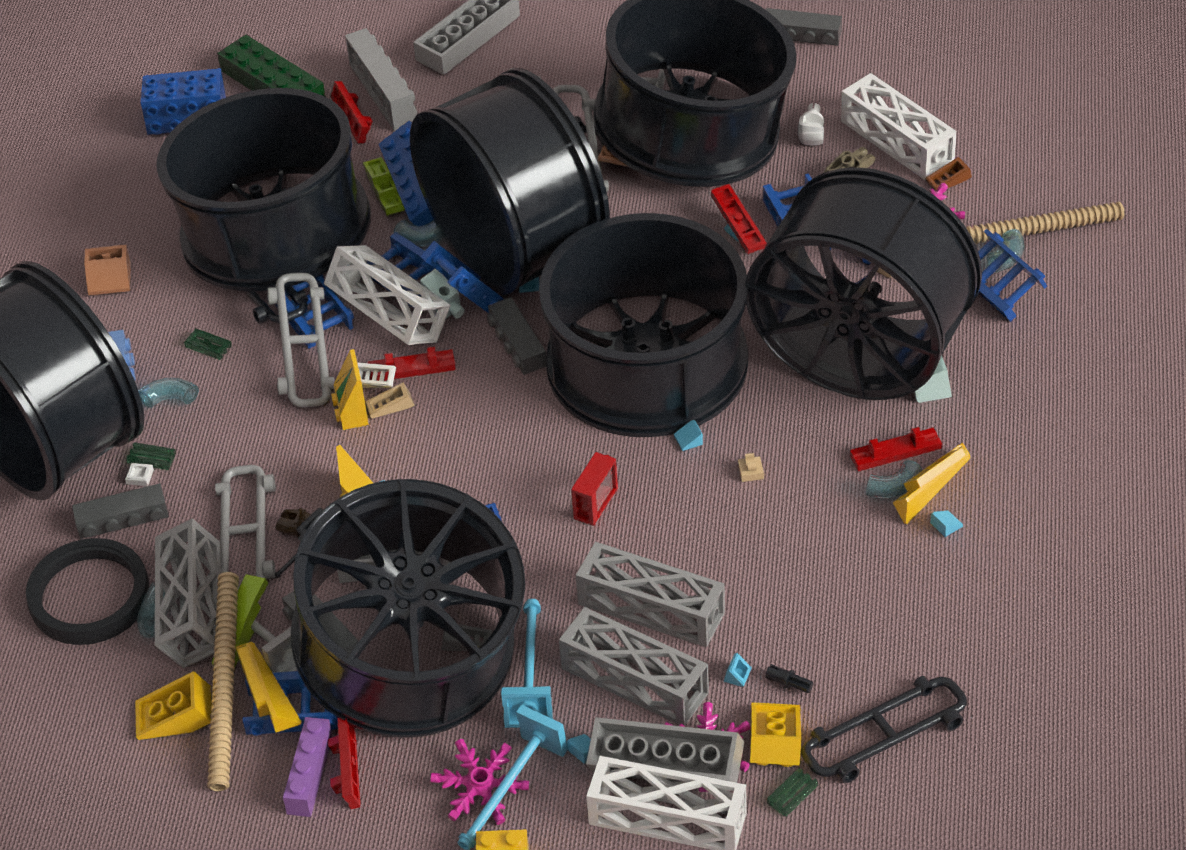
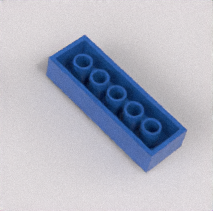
(399, 162)

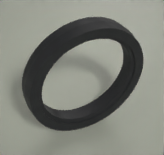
(78, 551)

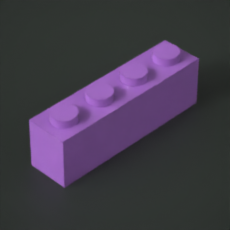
(307, 767)

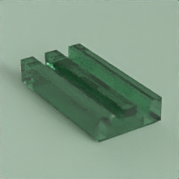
(205, 346)
(152, 453)
(785, 788)

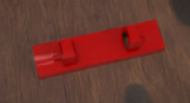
(348, 103)
(738, 219)
(417, 364)
(895, 449)
(348, 781)

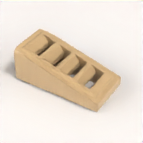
(397, 399)

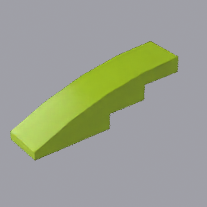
(383, 185)
(248, 608)

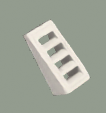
(375, 368)

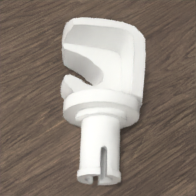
(811, 126)

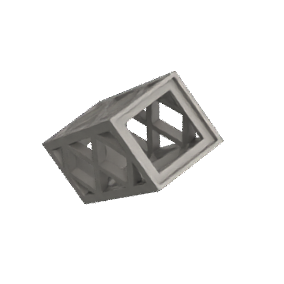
(183, 584)
(709, 602)
(579, 644)

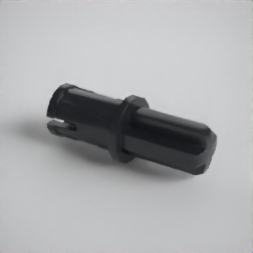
(788, 678)

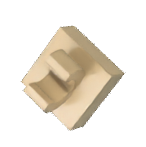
(750, 468)

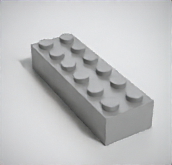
(463, 32)
(380, 78)
(667, 746)

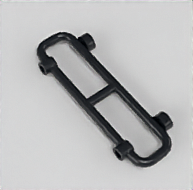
(264, 312)
(847, 768)

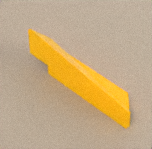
(929, 481)
(265, 689)

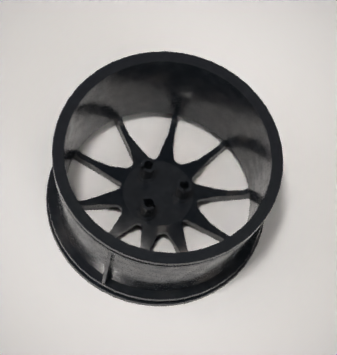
(683, 131)
(507, 176)
(272, 234)
(840, 328)
(646, 373)
(60, 383)
(406, 592)

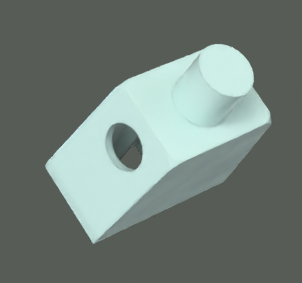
(438, 285)
(936, 387)

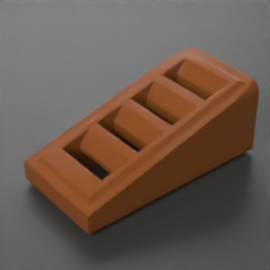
(950, 168)

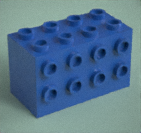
(175, 96)

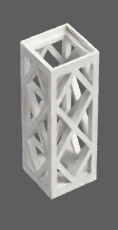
(936, 148)
(349, 278)
(642, 802)

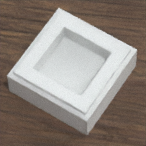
(139, 474)

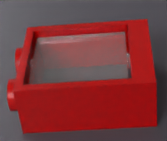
(594, 488)

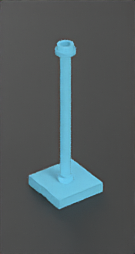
(535, 698)
(539, 732)

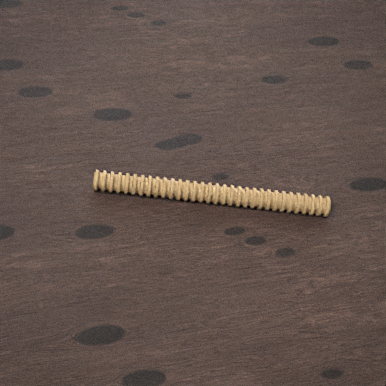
(1051, 221)
(223, 682)

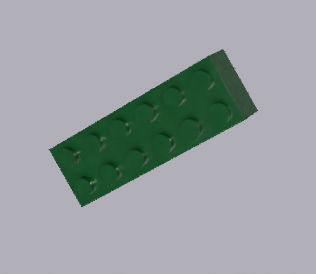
(262, 68)

